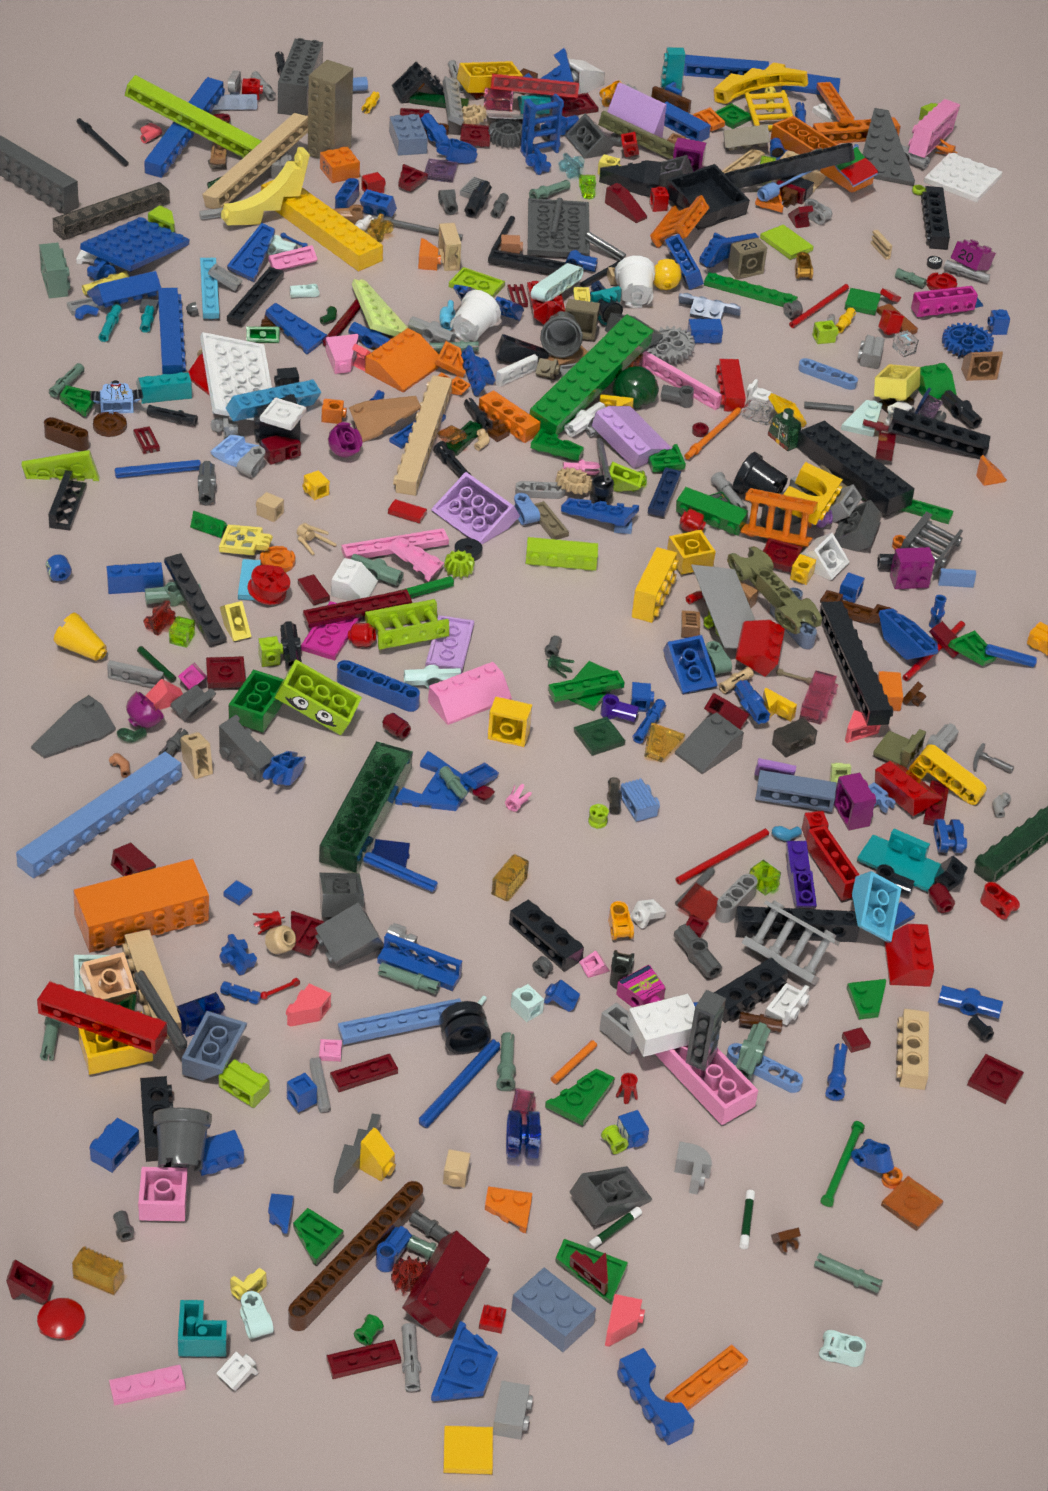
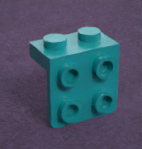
(536, 99)

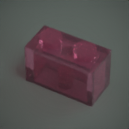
(498, 100)

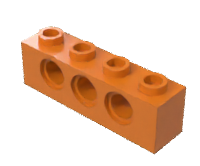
(515, 419)

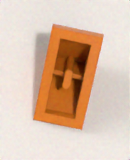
(989, 473)

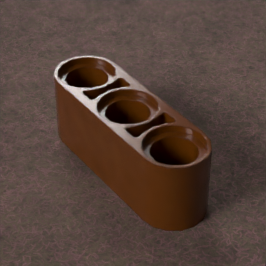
(66, 434)

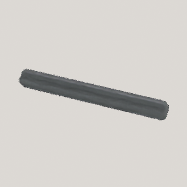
(160, 1009)

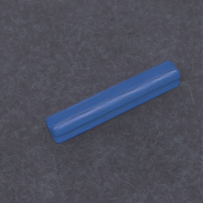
(1010, 655)

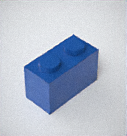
(705, 330)
(114, 1144)
(222, 1153)

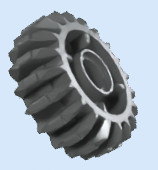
(506, 133)

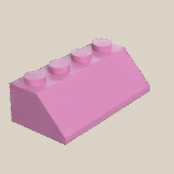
(468, 693)

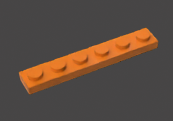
(835, 102)

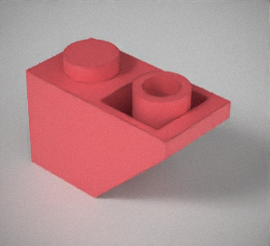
(309, 1007)

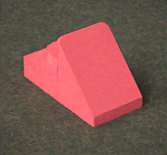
(361, 356)

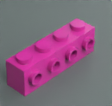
(944, 301)

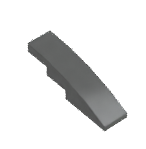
(350, 1157)

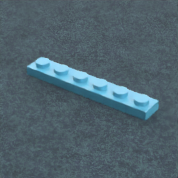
(209, 289)

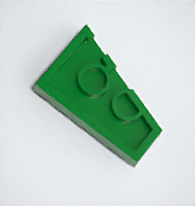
(551, 444)
(582, 1098)
(615, 1267)

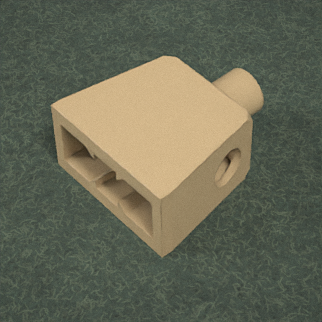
(195, 748)

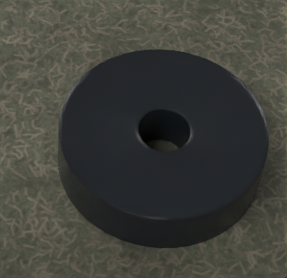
(470, 546)

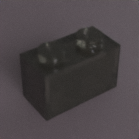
(794, 737)

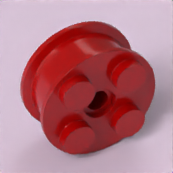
(268, 584)

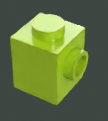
(269, 647)

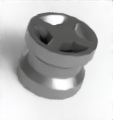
(794, 308)

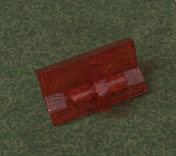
(161, 618)

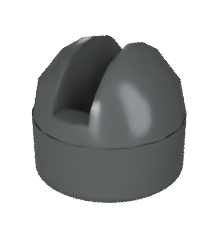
(192, 309)

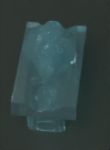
(571, 166)

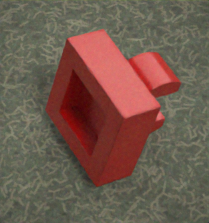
(492, 1318)

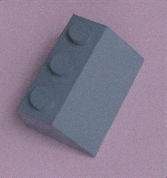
(212, 1046)

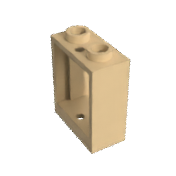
(449, 245)

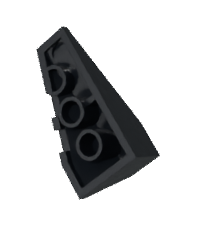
(636, 177)

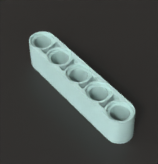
(557, 283)

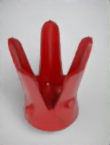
(270, 920)
(628, 1083)

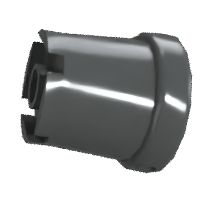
(561, 335)
(181, 1136)

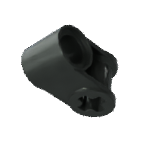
(620, 967)

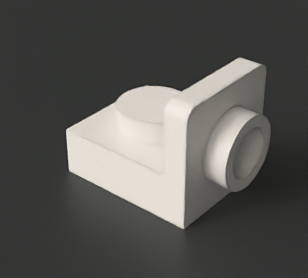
(758, 393)
(646, 910)
(237, 1370)

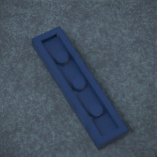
(664, 492)

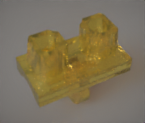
(380, 227)

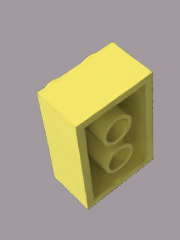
(897, 382)

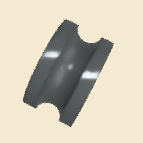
(542, 966)

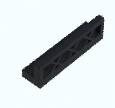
(61, 502)

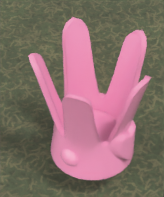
(513, 802)

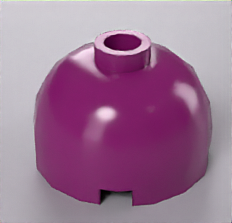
(344, 440)
(143, 711)

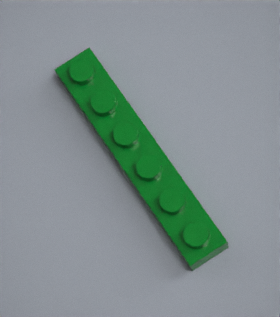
(748, 290)

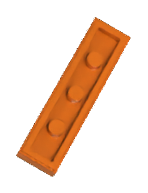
(708, 1378)

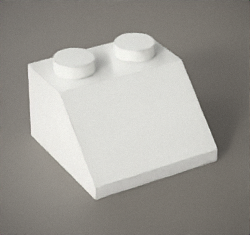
(828, 556)
(352, 581)

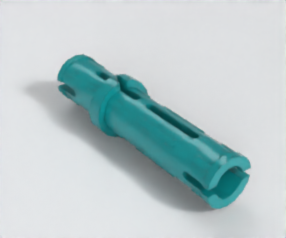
(111, 319)

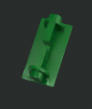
(208, 524)

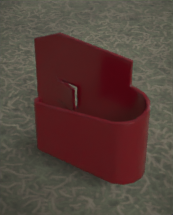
(483, 792)

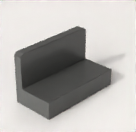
(192, 702)

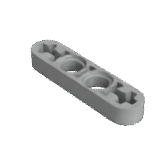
(234, 81)

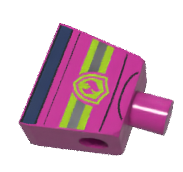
(641, 987)

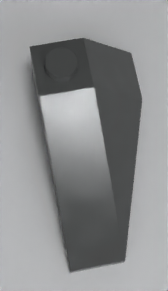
(81, 723)

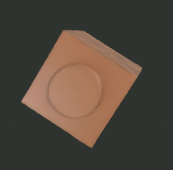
(511, 243)

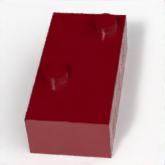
(446, 1283)

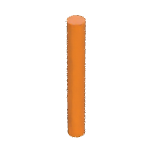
(561, 1073)

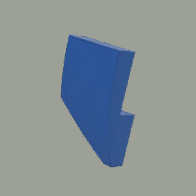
(280, 1210)

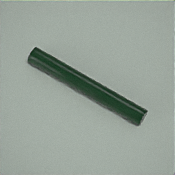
(153, 661)

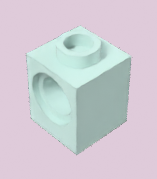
(527, 1002)

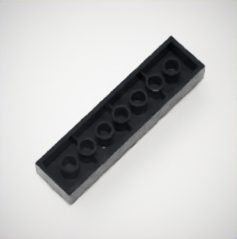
(855, 467)

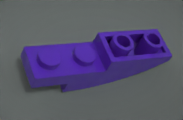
(799, 875)

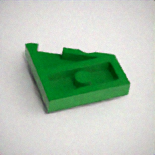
(77, 399)
(316, 1234)

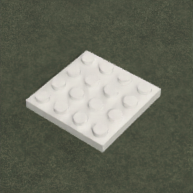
(963, 177)

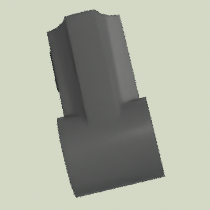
(448, 200)
(682, 395)

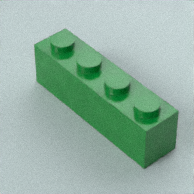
(715, 511)

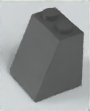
(349, 936)

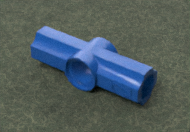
(566, 124)
(434, 130)
(369, 337)
(752, 702)
(970, 1001)

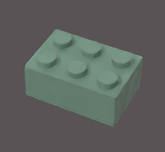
(54, 270)

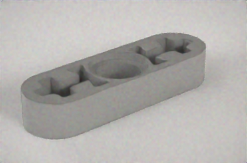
(551, 490)

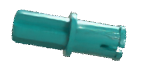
(146, 319)

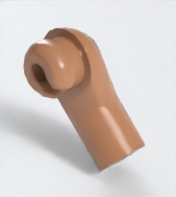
(124, 764)

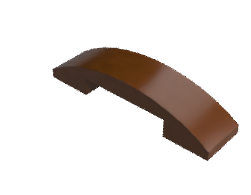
(855, 611)

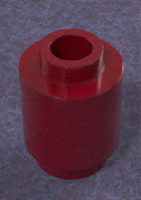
(396, 725)
(941, 898)

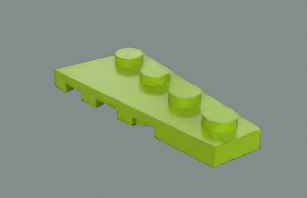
(79, 463)

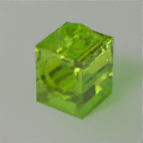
(182, 631)
(767, 877)

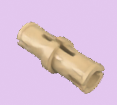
(729, 684)

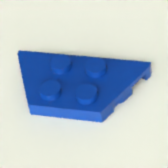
(465, 1367)

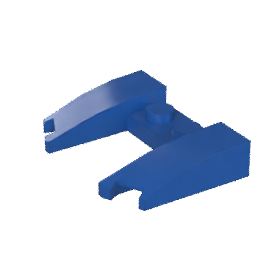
(507, 307)

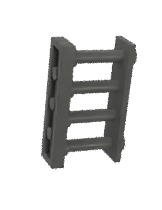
(921, 530)

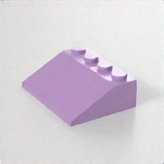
(638, 109)
(628, 434)
(475, 509)

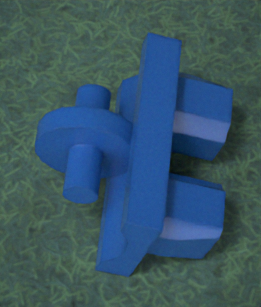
(538, 161)
(100, 269)
(235, 954)

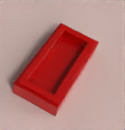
(407, 511)

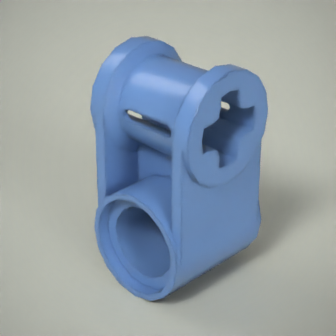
(526, 509)

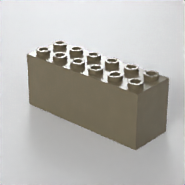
(330, 108)

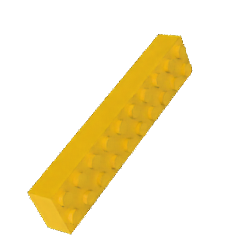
(331, 230)

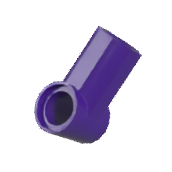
(612, 708)

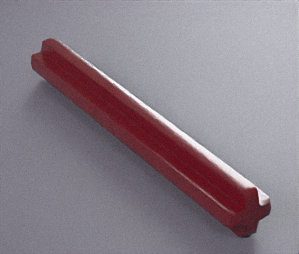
(344, 320)

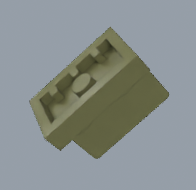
(900, 749)

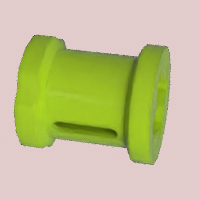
(614, 1139)

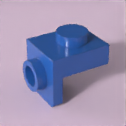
(562, 994)

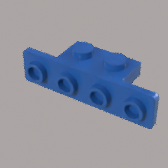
(477, 370)

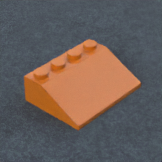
(402, 360)

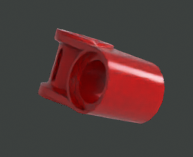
(998, 900)

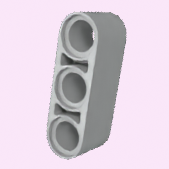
(737, 895)

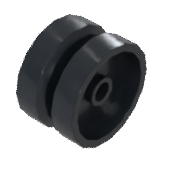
(465, 1027)

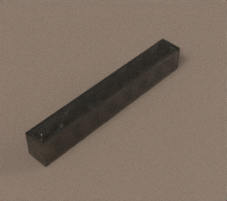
(111, 210)

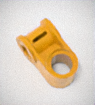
(609, 92)
(620, 921)

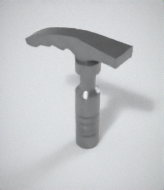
(995, 761)

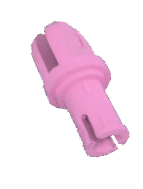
(590, 468)

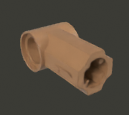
(352, 214)

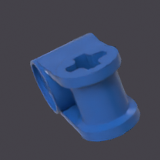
(873, 1156)

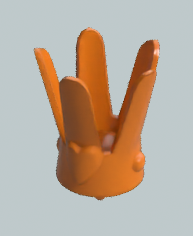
(946, 150)

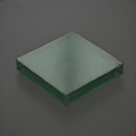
(599, 736)

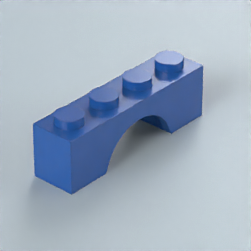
(670, 1419)

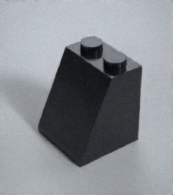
(267, 430)

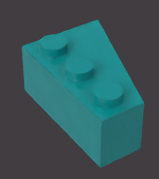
(673, 67)

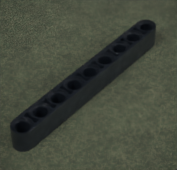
(792, 165)

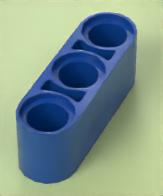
(347, 194)

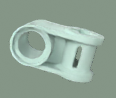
(254, 1315)
(843, 1348)

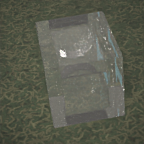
(905, 343)

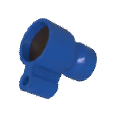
(776, 148)

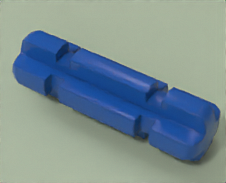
(240, 992)

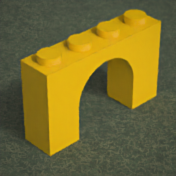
(820, 482)

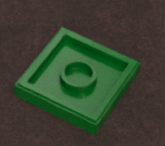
(734, 116)
(863, 301)

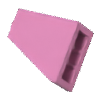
(340, 352)

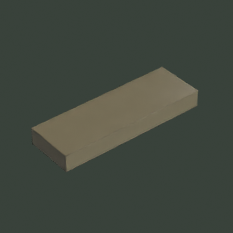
(550, 522)

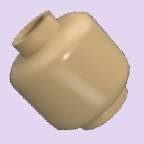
(280, 939)

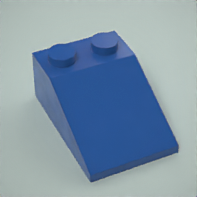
(690, 664)

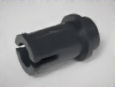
(985, 1032)

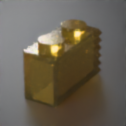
(510, 877)
(98, 1270)

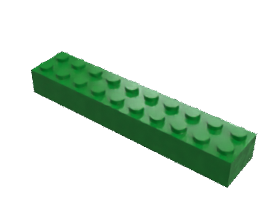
(591, 374)

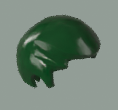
(638, 384)

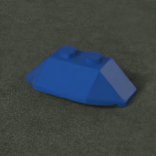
(906, 635)

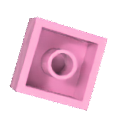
(163, 1194)

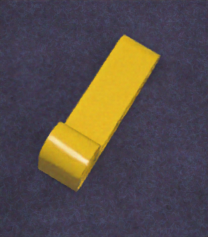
(950, 773)

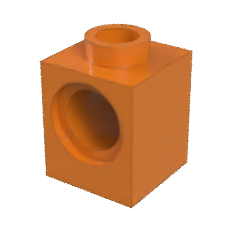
(333, 411)

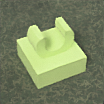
(839, 769)

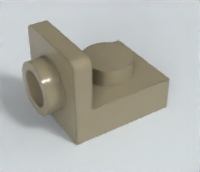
(548, 368)

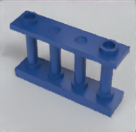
(530, 122)

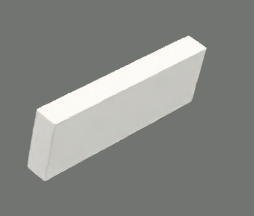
(516, 370)

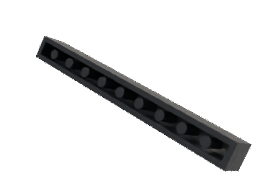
(855, 664)

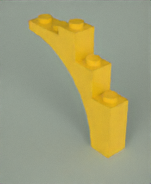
(755, 79)

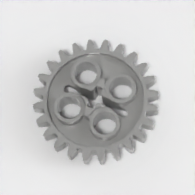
(673, 345)

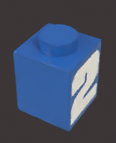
(633, 1128)

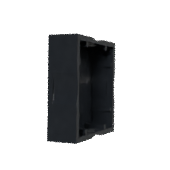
(719, 192)

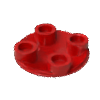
(61, 1318)

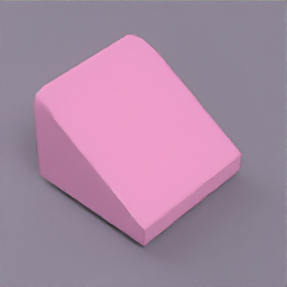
(594, 965)

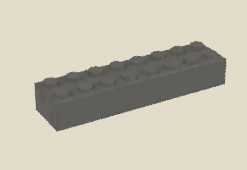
(38, 177)

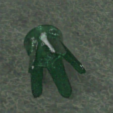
(555, 663)

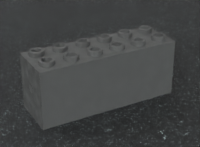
(294, 80)

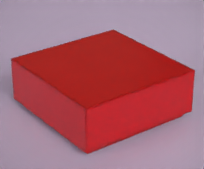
(890, 295)

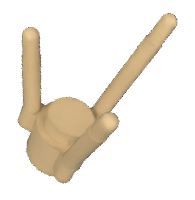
(307, 533)

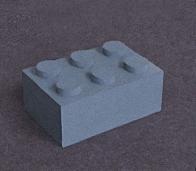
(408, 134)
(553, 1309)

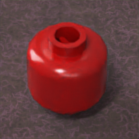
(692, 521)
(362, 634)

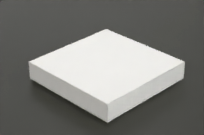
(283, 414)

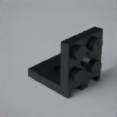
(414, 79)

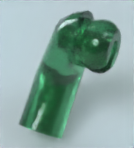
(131, 736)

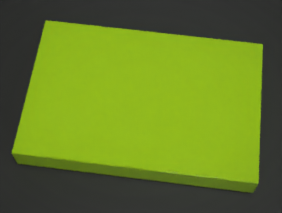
(786, 241)
(477, 281)

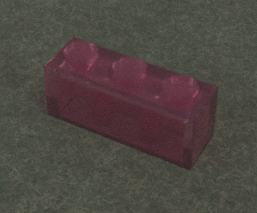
(819, 697)

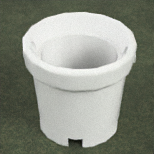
(636, 279)
(475, 315)

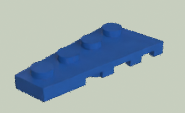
(722, 247)
(252, 254)
(301, 331)
(600, 511)

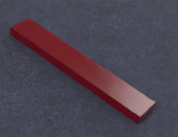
(354, 608)

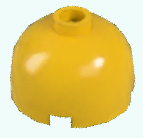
(667, 274)

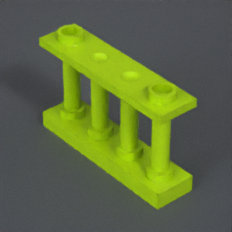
(406, 614)

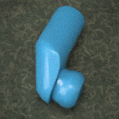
(785, 834)

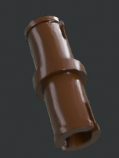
(750, 1019)

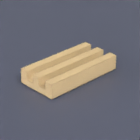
(881, 244)

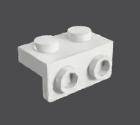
(788, 1003)

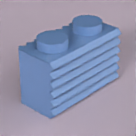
(639, 800)

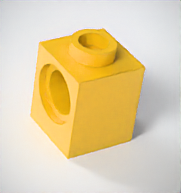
(803, 569)

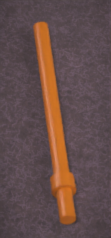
(697, 447)

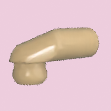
(483, 439)

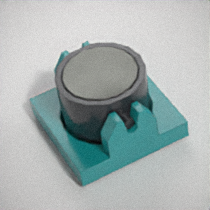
(609, 302)

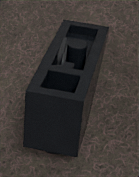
(514, 350)

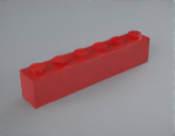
(534, 86)
(102, 1017)

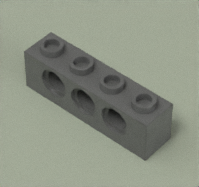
(705, 1030)

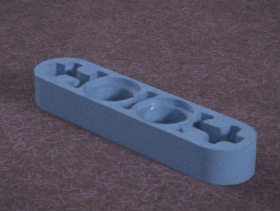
(842, 378)
(769, 1064)

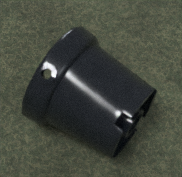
(758, 475)

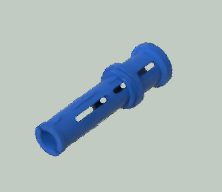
(837, 1077)

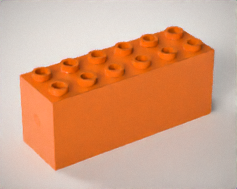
(147, 900)

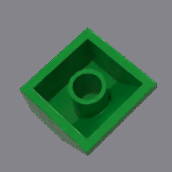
(938, 378)

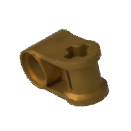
(803, 266)

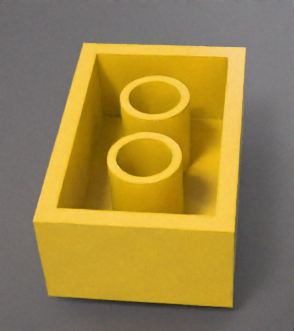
(107, 1054)

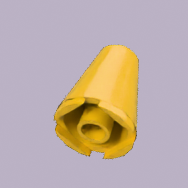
(80, 638)

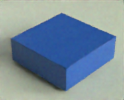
(237, 892)

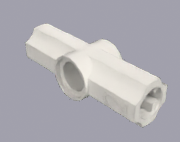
(582, 420)

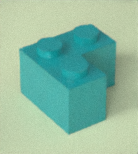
(200, 1336)

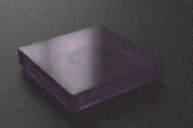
(441, 170)

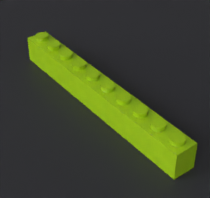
(190, 116)

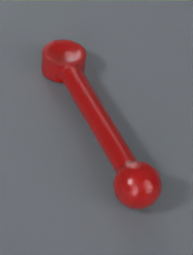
(295, 982)

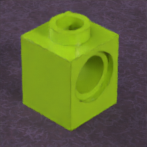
(825, 332)

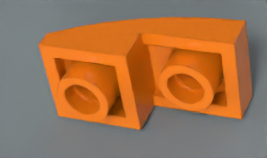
(459, 386)

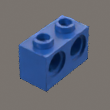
(378, 203)

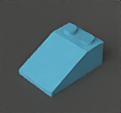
(876, 904)

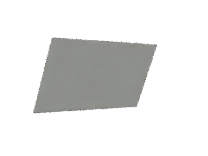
(725, 601)

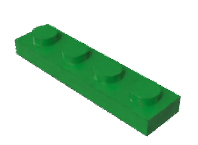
(586, 686)

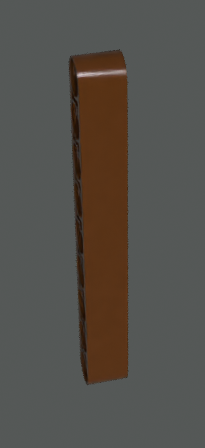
(392, 1215)

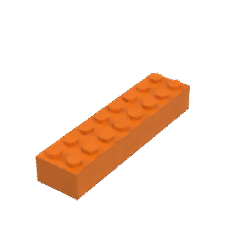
(802, 138)

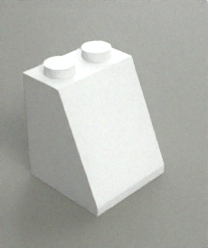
(586, 75)

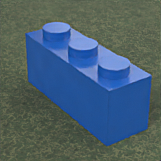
(134, 577)

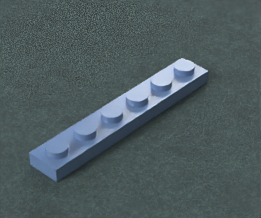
(393, 1022)

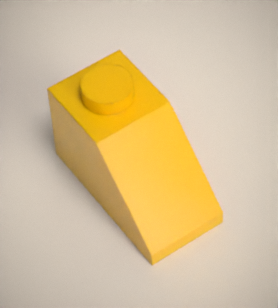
(376, 1156)

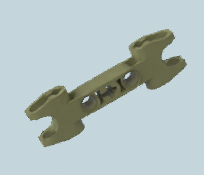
(788, 607)

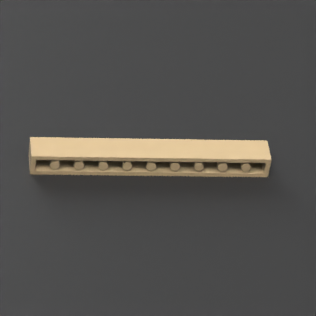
(256, 162)
(423, 435)

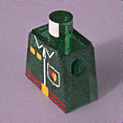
(785, 429)

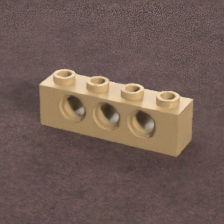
(913, 1049)

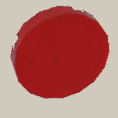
(941, 281)

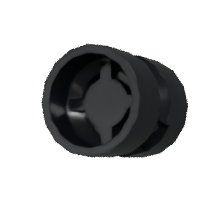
(601, 490)

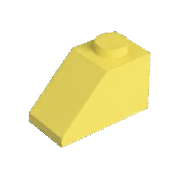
(235, 621)

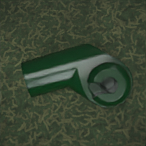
(331, 315)

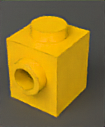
(316, 485)

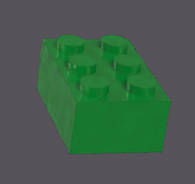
(256, 701)

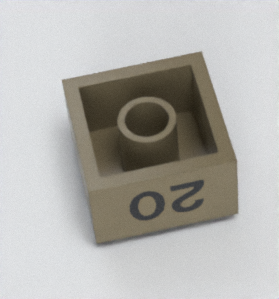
(747, 258)

